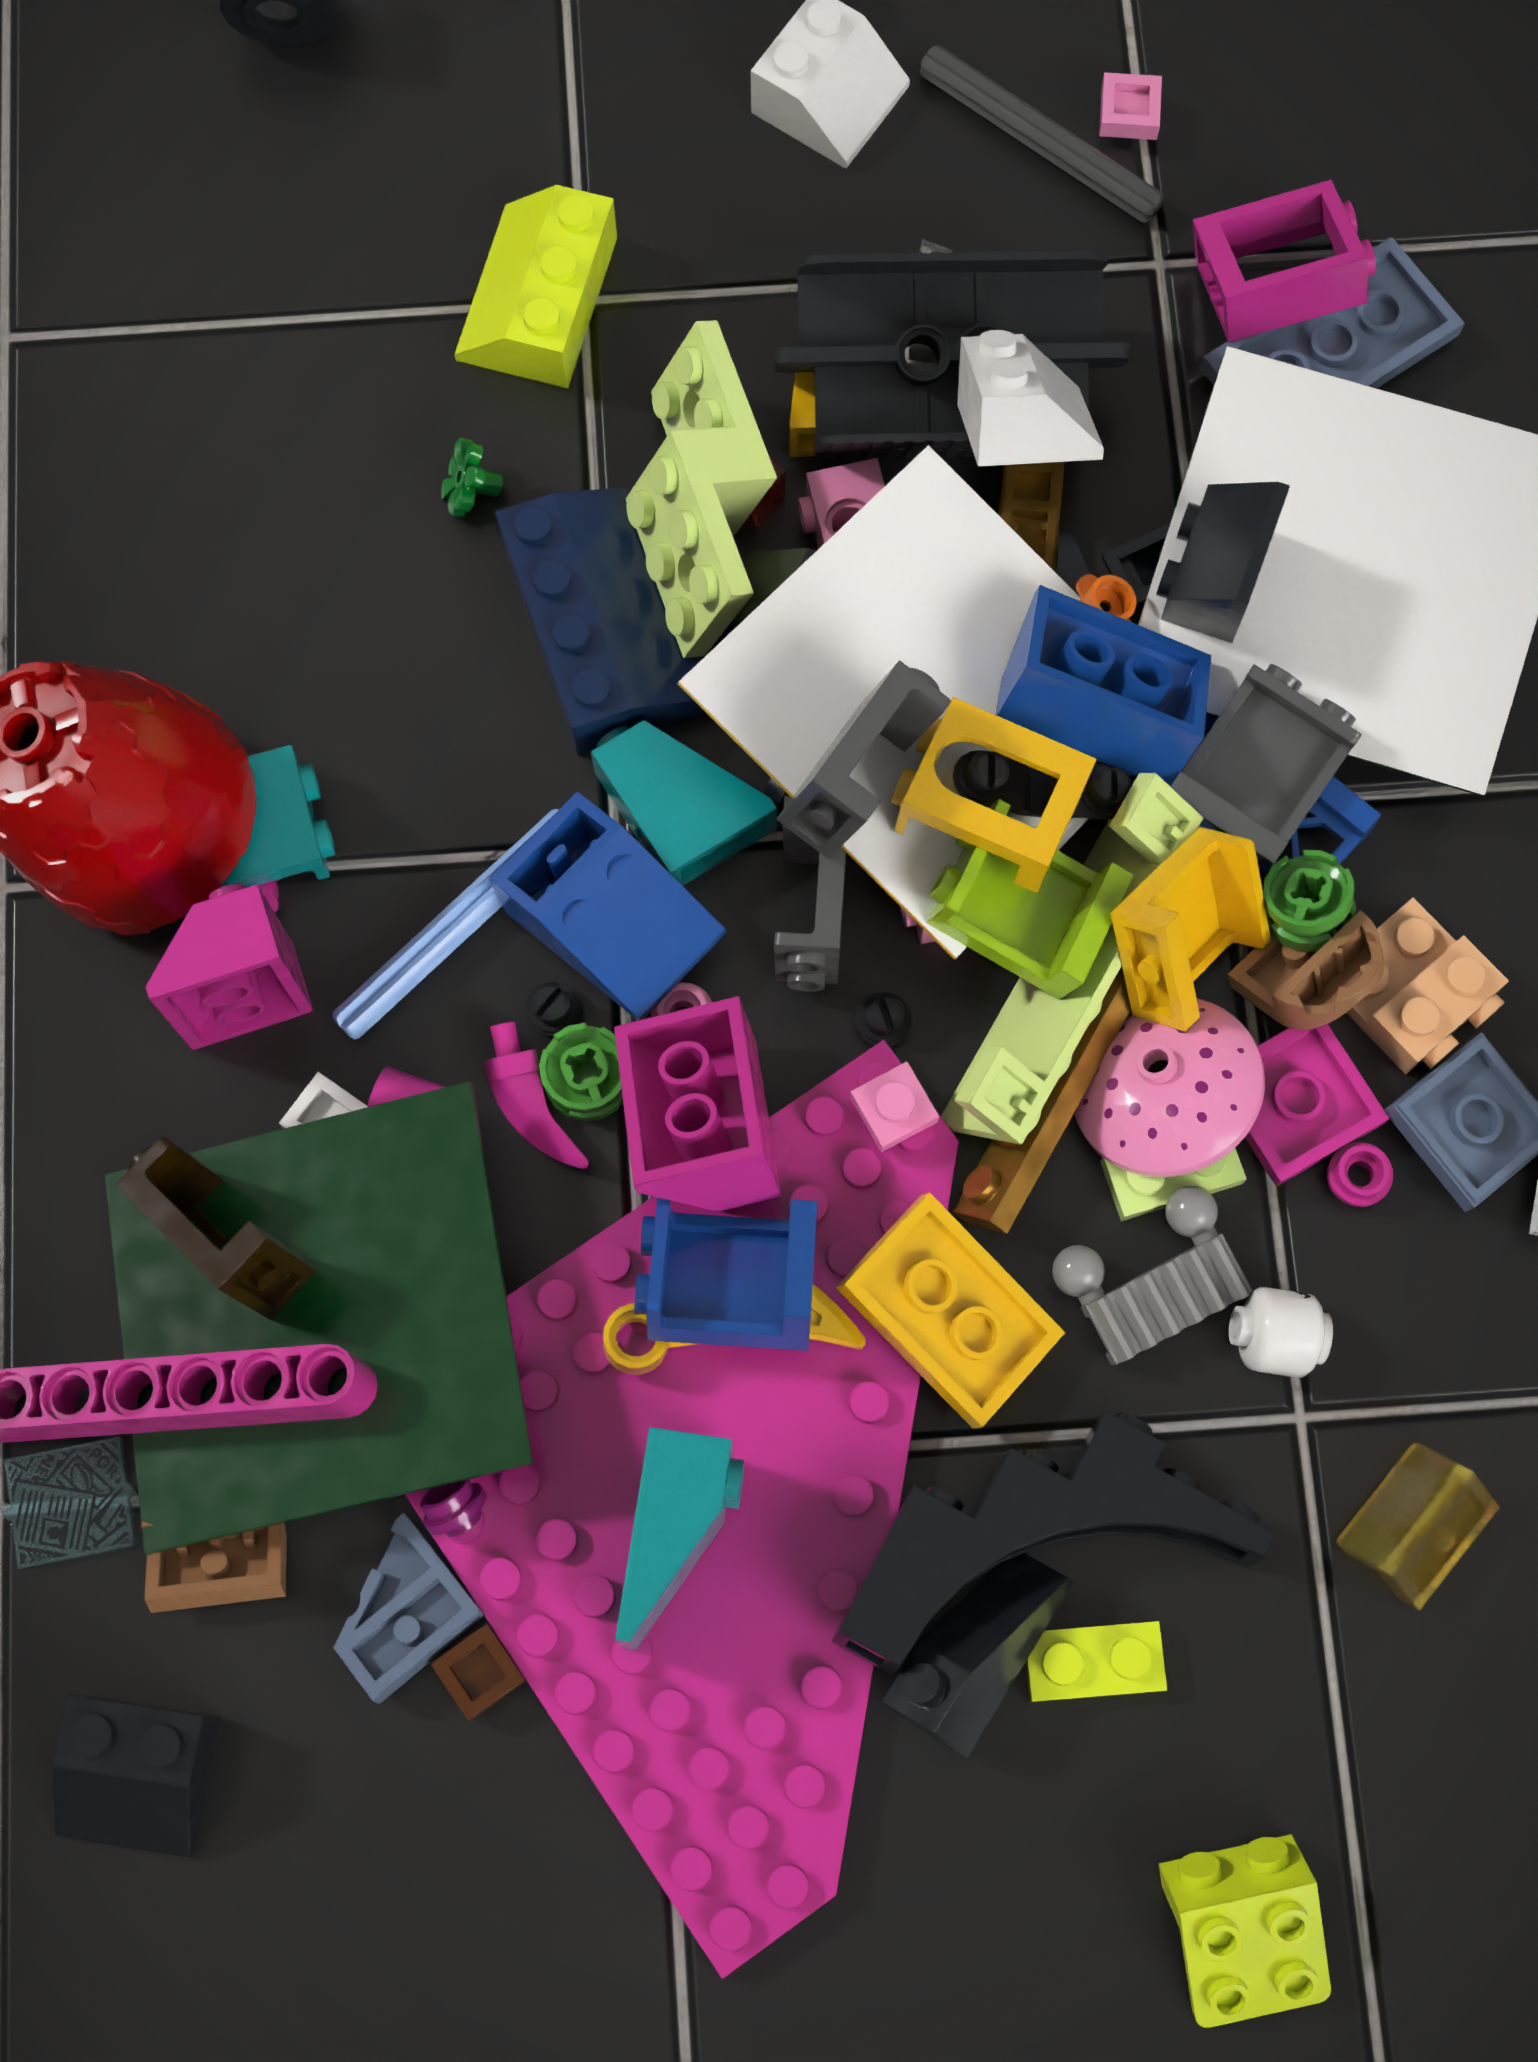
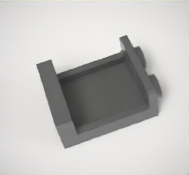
(1266, 760)
(832, 804)
(813, 958)

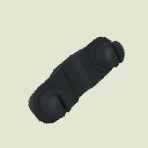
(992, 776)

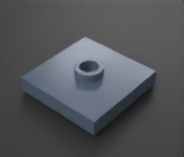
(1470, 1122)

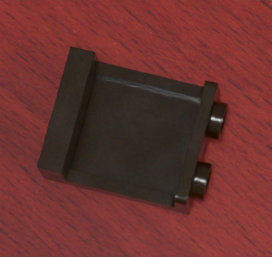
(250, 1267)

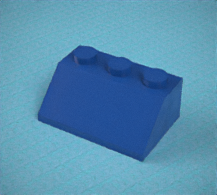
(1106, 686)

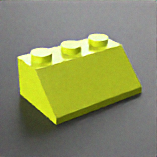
(540, 285)

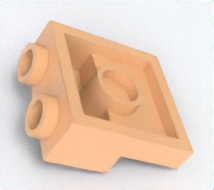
(1426, 989)

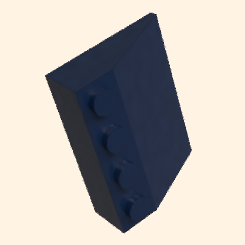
(596, 613)

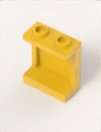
(1185, 919)

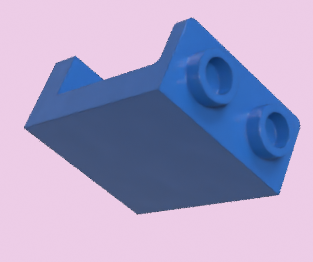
(728, 1278)

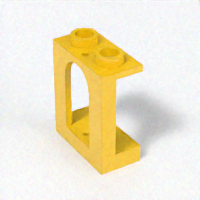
(929, 802)

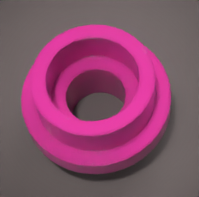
(1367, 1157)

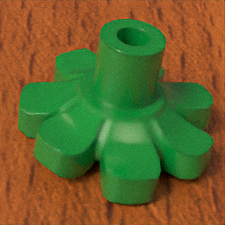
(468, 478)

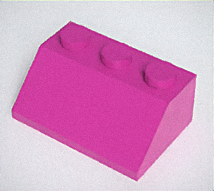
(229, 970)
(697, 1108)

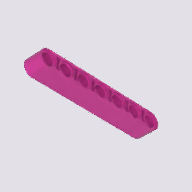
(177, 1392)

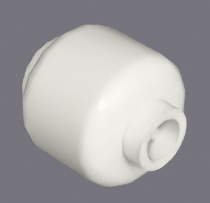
(1281, 1332)

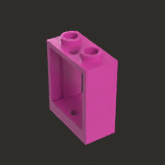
(1290, 294)

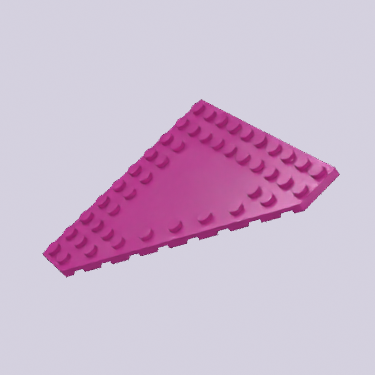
(736, 1714)

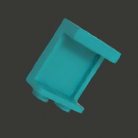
(284, 830)

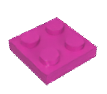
(1309, 1102)

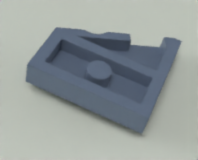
(404, 1614)

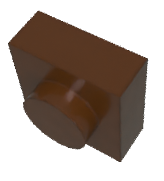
(478, 1672)

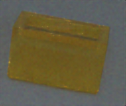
(1419, 1523)

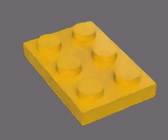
(950, 1310)

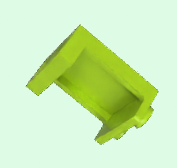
(1039, 935)

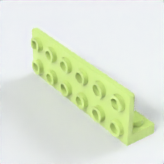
(1036, 1031)

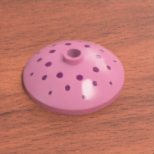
(1186, 1112)

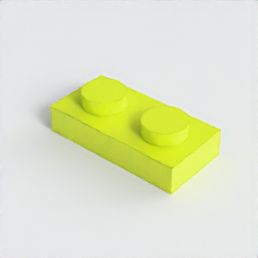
(1096, 1662)

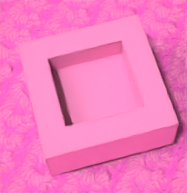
(1130, 106)
(894, 1106)

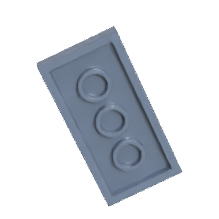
(1365, 342)

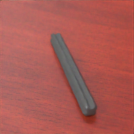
(1041, 134)

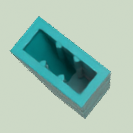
(679, 801)

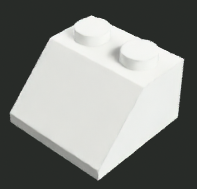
(827, 80)
(1021, 404)

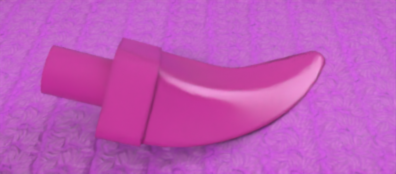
(520, 1095)

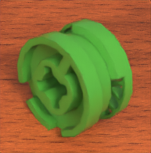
(1297, 915)
(582, 1072)

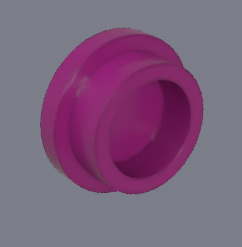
(453, 1507)

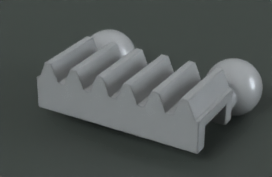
(1166, 1296)

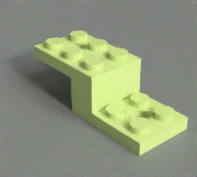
(700, 490)

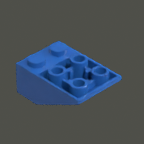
(606, 906)

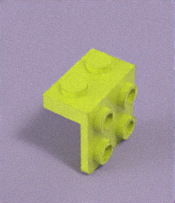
(1248, 1930)

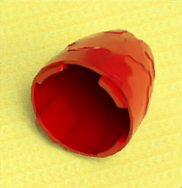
(118, 794)

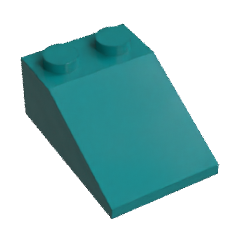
(677, 1515)

